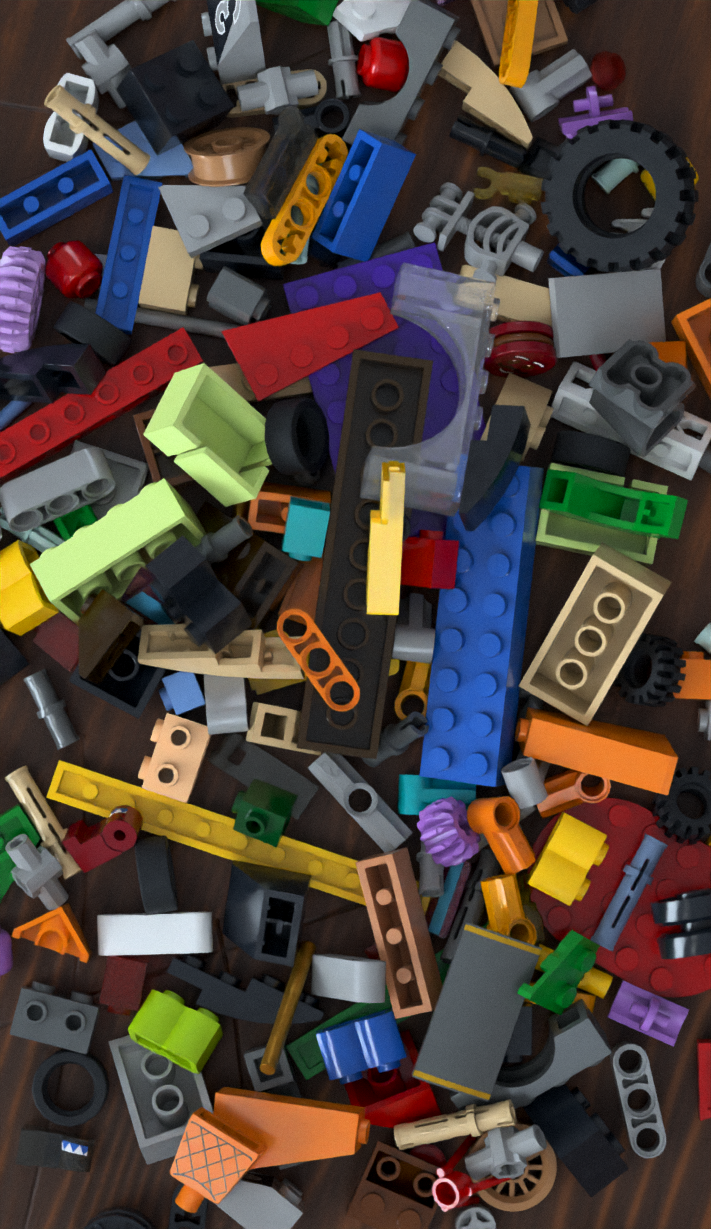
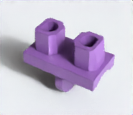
(593, 103)
(647, 1013)

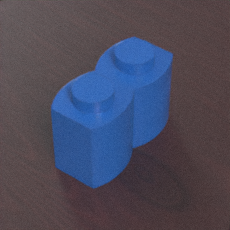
(361, 1045)

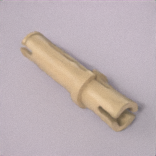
(63, 103)
(42, 818)
(447, 1126)

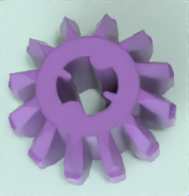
(447, 832)

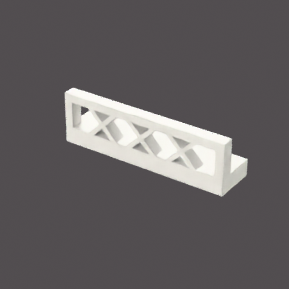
(674, 452)

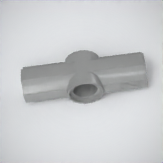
(379, 819)

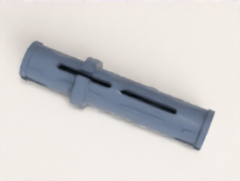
(649, 850)

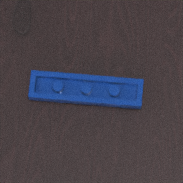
(128, 252)

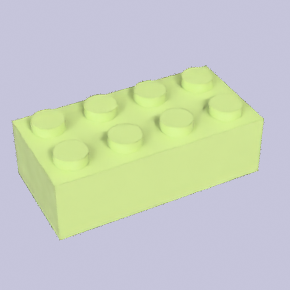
(115, 547)

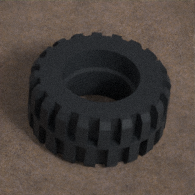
(567, 187)

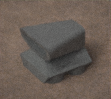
(640, 394)

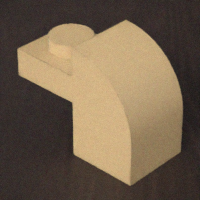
(275, 727)

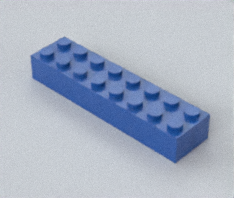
(482, 640)

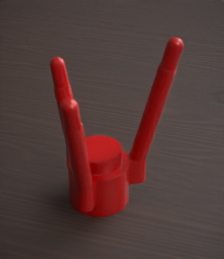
(454, 1187)

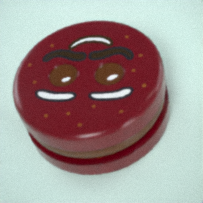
(521, 349)

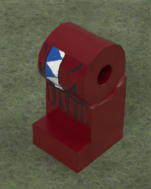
(105, 839)

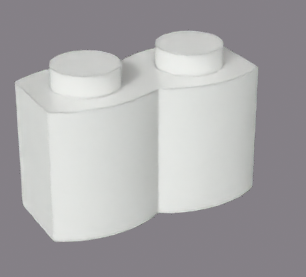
(58, 138)

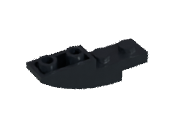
(226, 996)

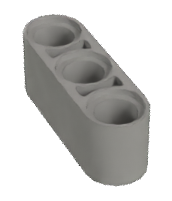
(56, 489)
(225, 704)
(348, 978)
(650, 1114)

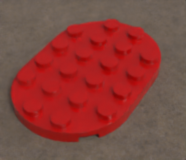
(636, 951)

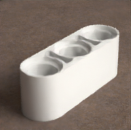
(154, 933)

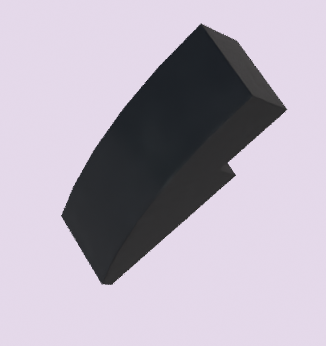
(48, 371)
(493, 463)

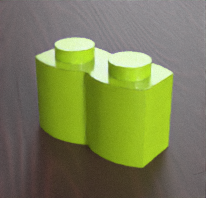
(175, 1030)

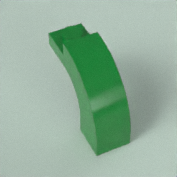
(612, 505)

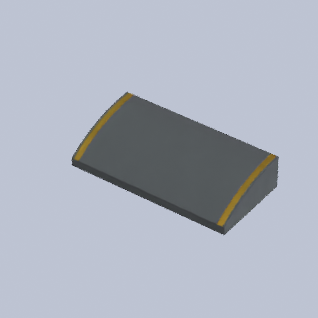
(476, 1012)

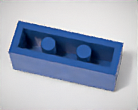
(363, 195)
(52, 198)

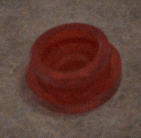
(608, 70)

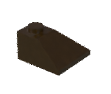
(104, 634)

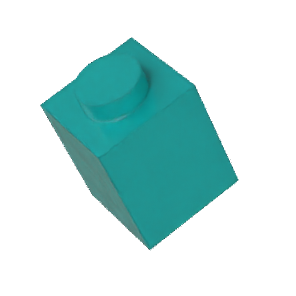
(305, 528)

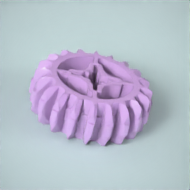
(20, 297)

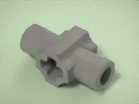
(103, 65)
(277, 90)
(36, 872)
(505, 1152)

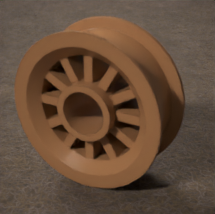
(226, 155)
(529, 1197)

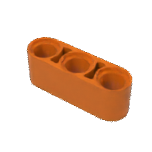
(332, 674)

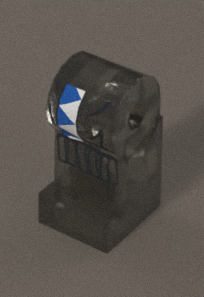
(54, 1149)

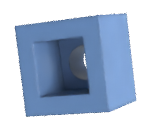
(182, 693)

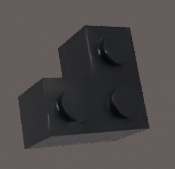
(196, 596)
(578, 1137)

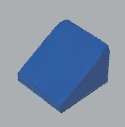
(566, 263)

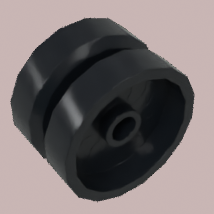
(693, 914)

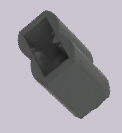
(239, 298)

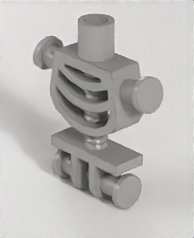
(504, 233)

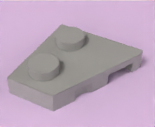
(209, 214)

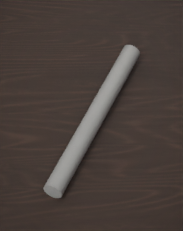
(174, 321)

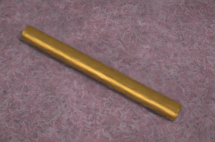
(287, 1008)

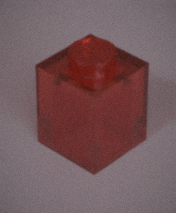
(59, 639)
(124, 984)

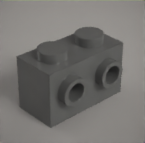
(56, 1018)

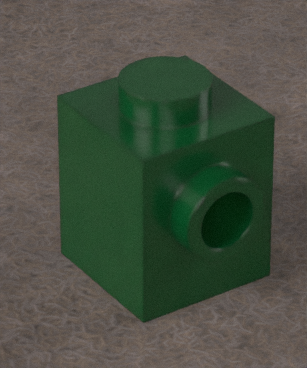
(263, 812)

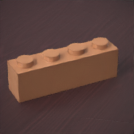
(400, 931)

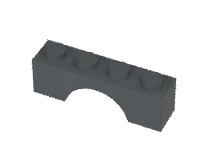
(425, 34)
(571, 1046)

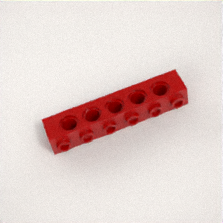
(80, 414)

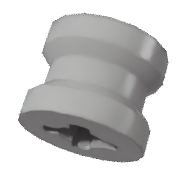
(473, 1212)

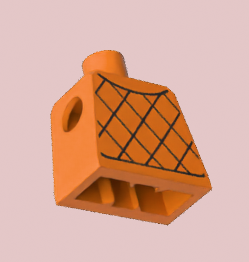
(211, 1159)

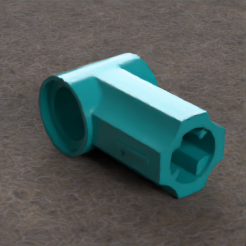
(418, 792)

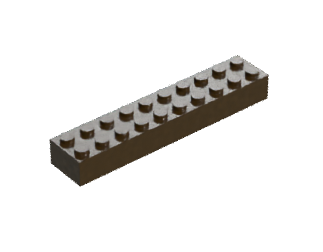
(382, 410)

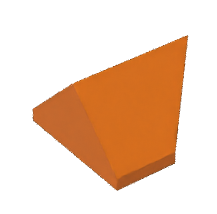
(58, 932)

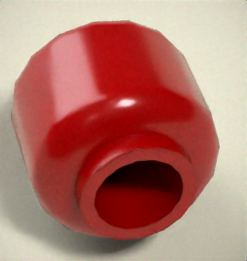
(383, 64)
(74, 269)

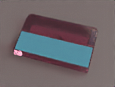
(144, 600)
(443, 908)

